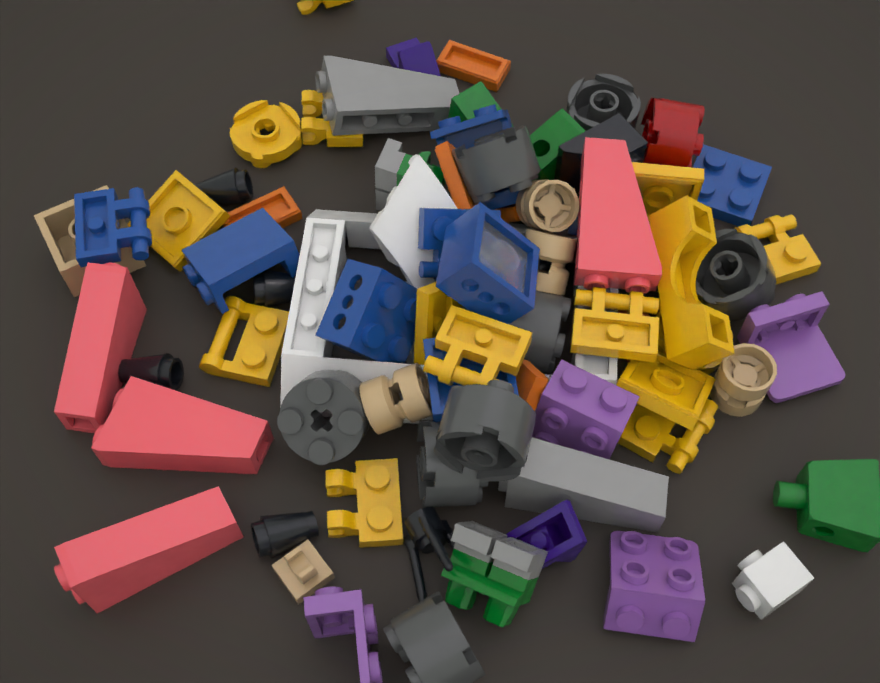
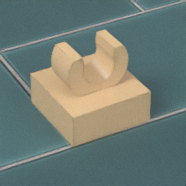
(303, 571)

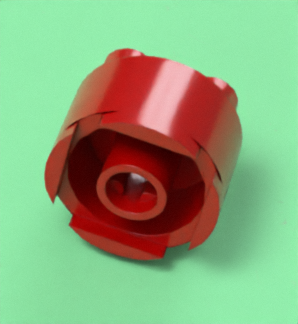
(672, 132)

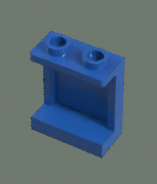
(486, 122)
(237, 255)

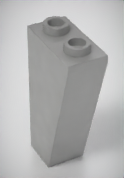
(381, 98)
(595, 486)

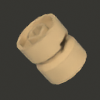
(548, 205)
(557, 250)
(743, 380)
(384, 405)

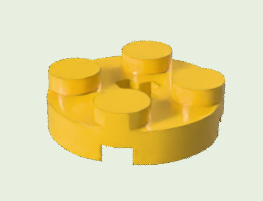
(271, 148)

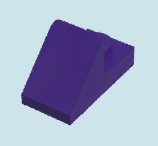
(413, 56)
(554, 532)

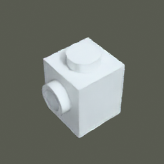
(770, 579)

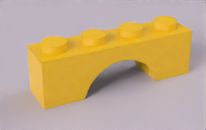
(692, 330)

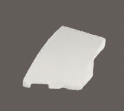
(398, 223)

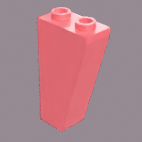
(612, 224)
(101, 337)
(179, 433)
(144, 549)

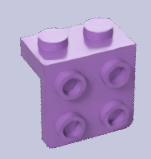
(796, 343)
(582, 411)
(654, 586)
(343, 613)

